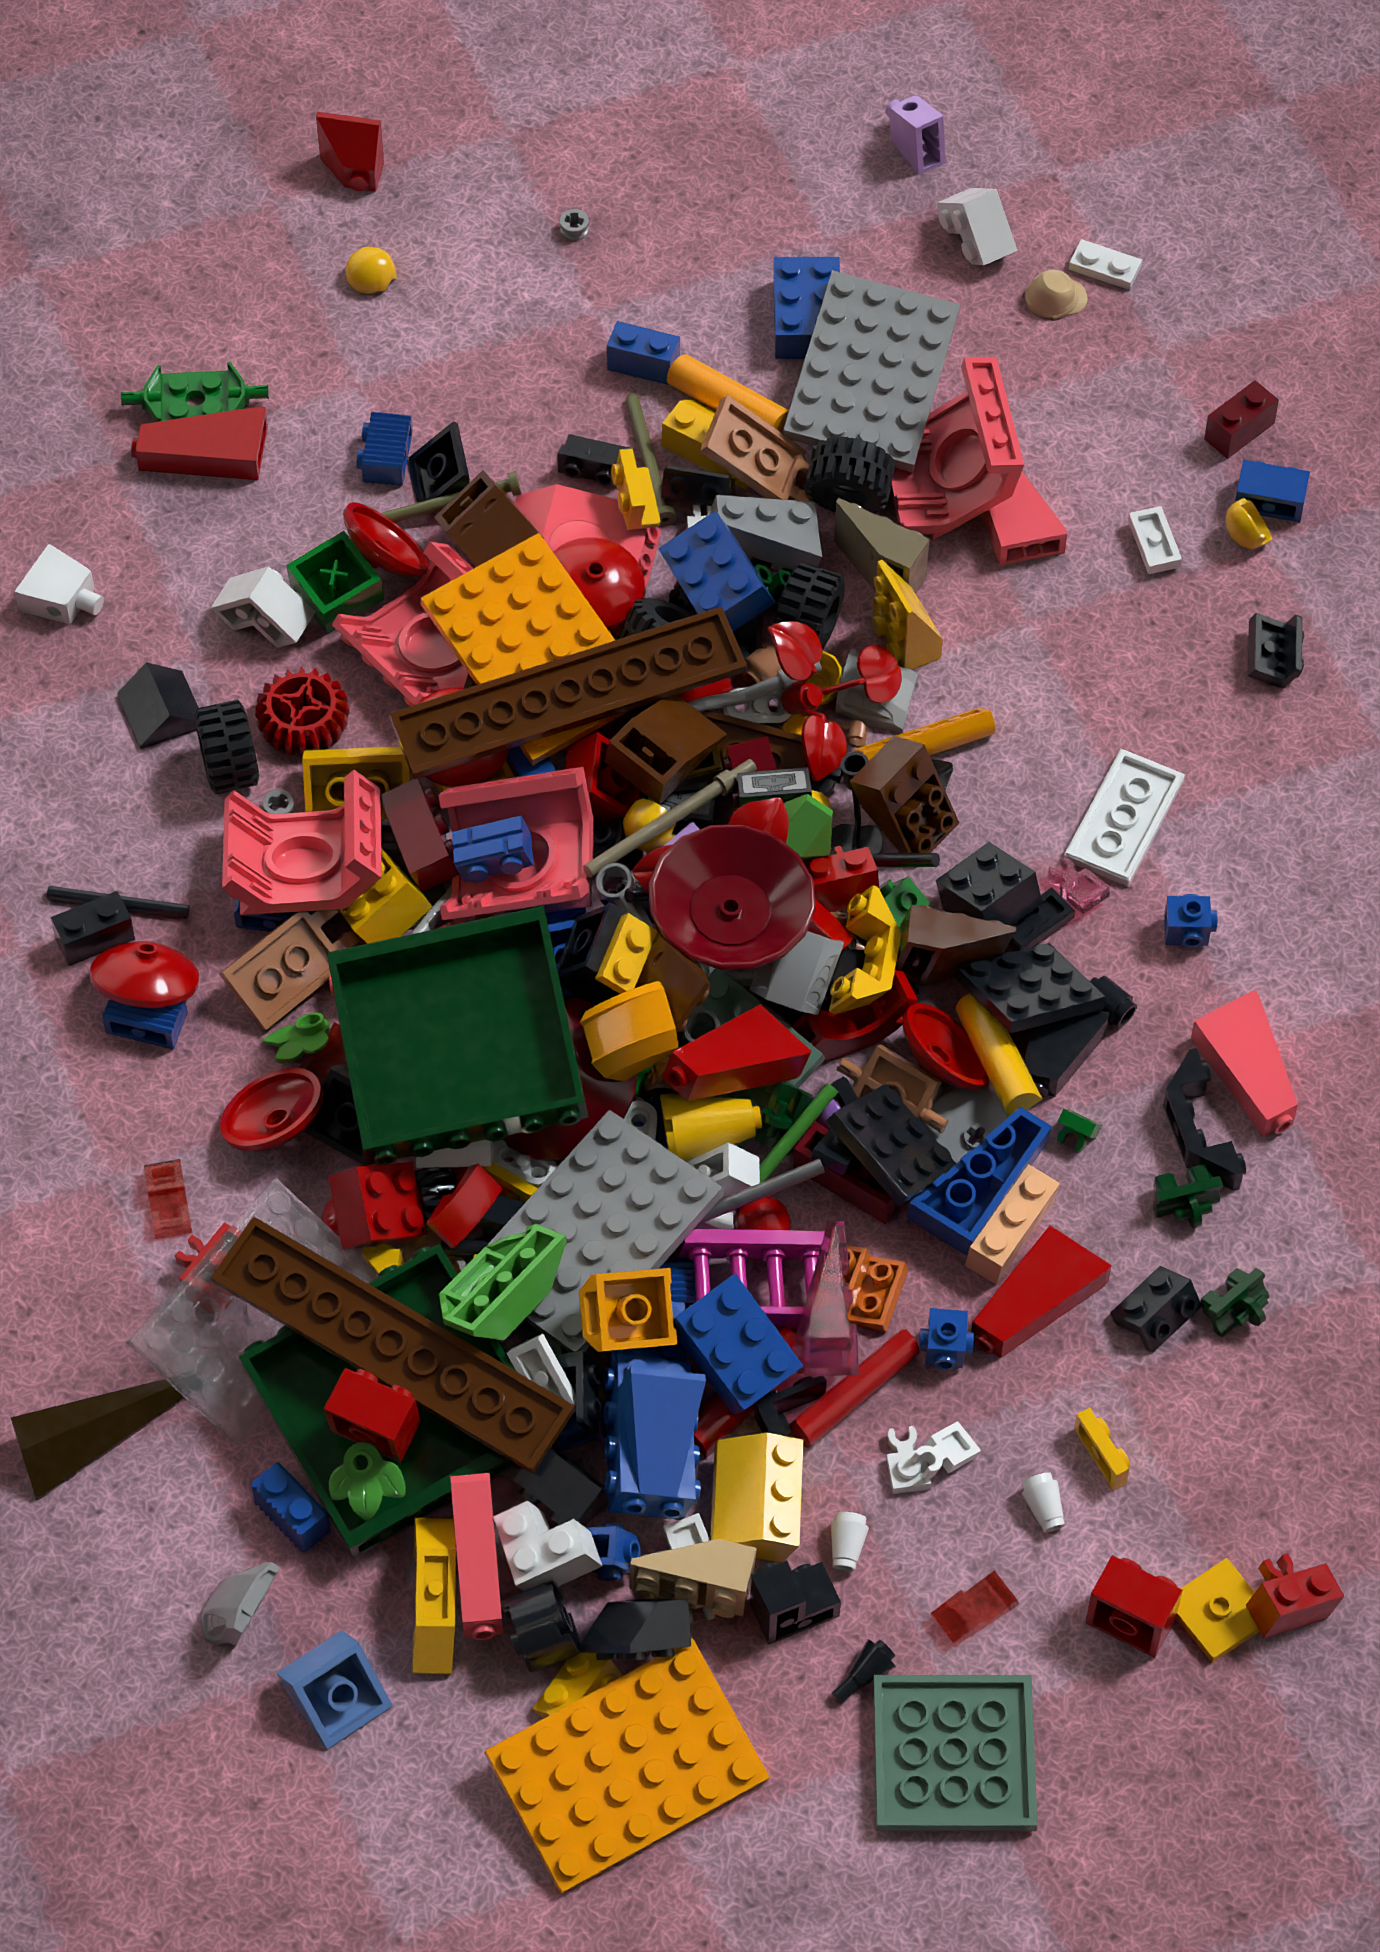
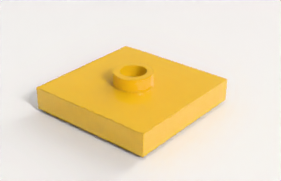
(1216, 1610)

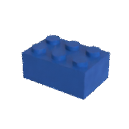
(797, 300)
(716, 571)
(735, 1345)

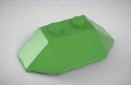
(809, 827)
(503, 1283)

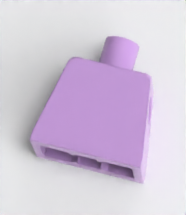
(917, 132)

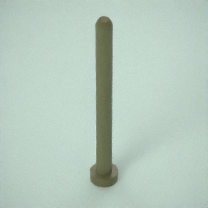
(437, 504)
(666, 513)

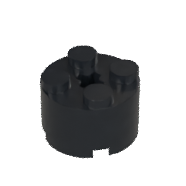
(542, 1626)

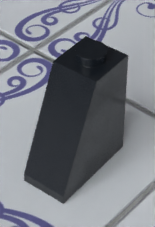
(1061, 1048)

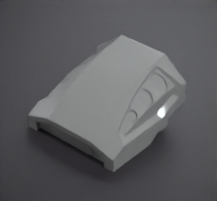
(886, 715)
(801, 975)
(235, 1603)

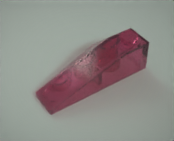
(824, 1336)

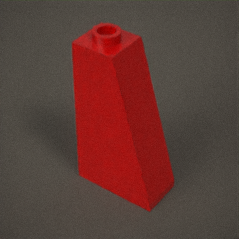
(205, 445)
(736, 1057)
(1039, 1291)

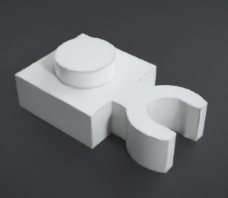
(947, 1448)
(902, 1472)

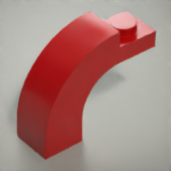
(858, 1027)

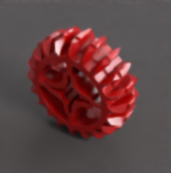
(295, 702)

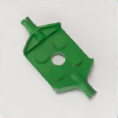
(167, 393)

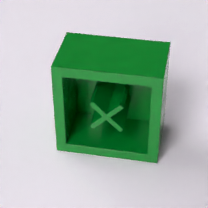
(335, 580)

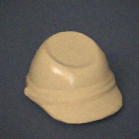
(1055, 295)

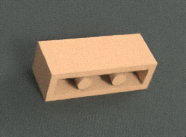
(1012, 1224)

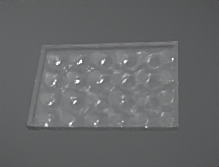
(204, 1329)

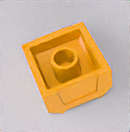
(630, 1031)
(628, 1310)

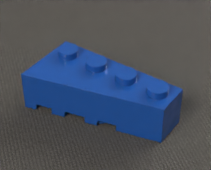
(973, 1189)

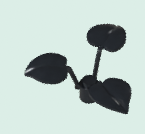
(856, 836)

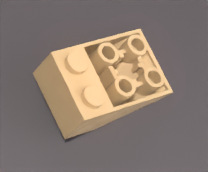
(705, 1573)

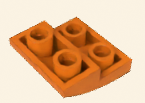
(874, 1287)

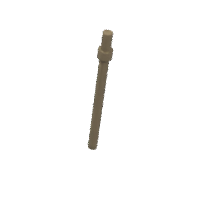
(722, 784)

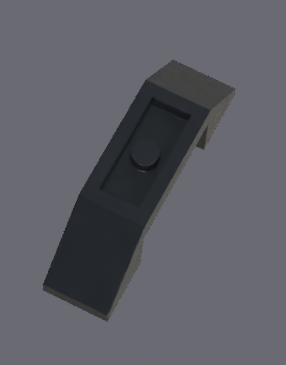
(1220, 1159)

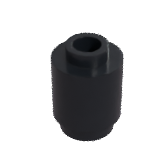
(1117, 1001)

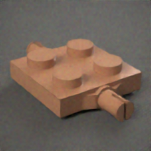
(908, 1080)

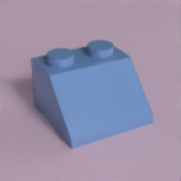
(335, 1688)

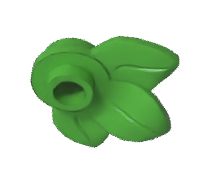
(306, 1036)
(366, 1485)

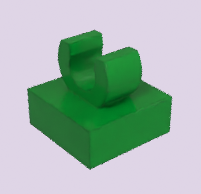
(1078, 1125)

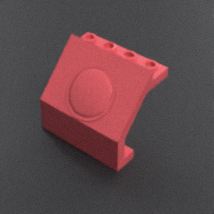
(964, 459)
(572, 514)
(403, 638)
(561, 831)
(305, 856)

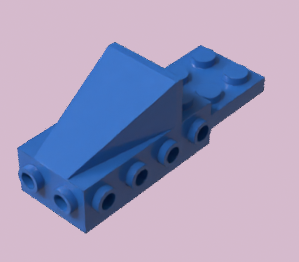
(652, 1430)

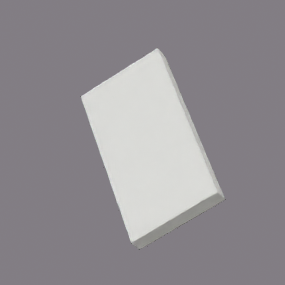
(1124, 817)

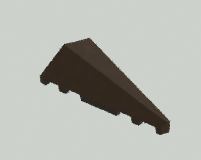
(71, 1435)

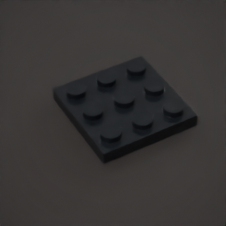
(1029, 987)
(891, 1143)

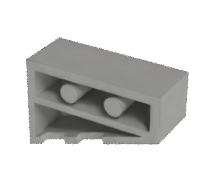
(773, 529)

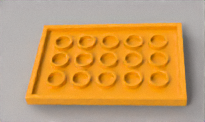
(516, 617)
(626, 1766)

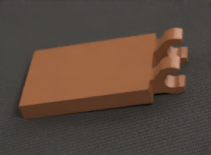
(756, 452)
(284, 966)

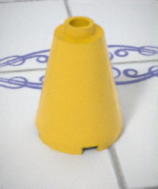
(706, 1123)

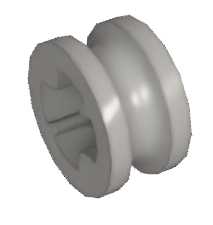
(582, 228)
(275, 798)

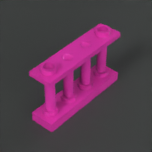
(740, 1245)

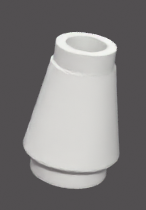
(1044, 1501)
(848, 1537)

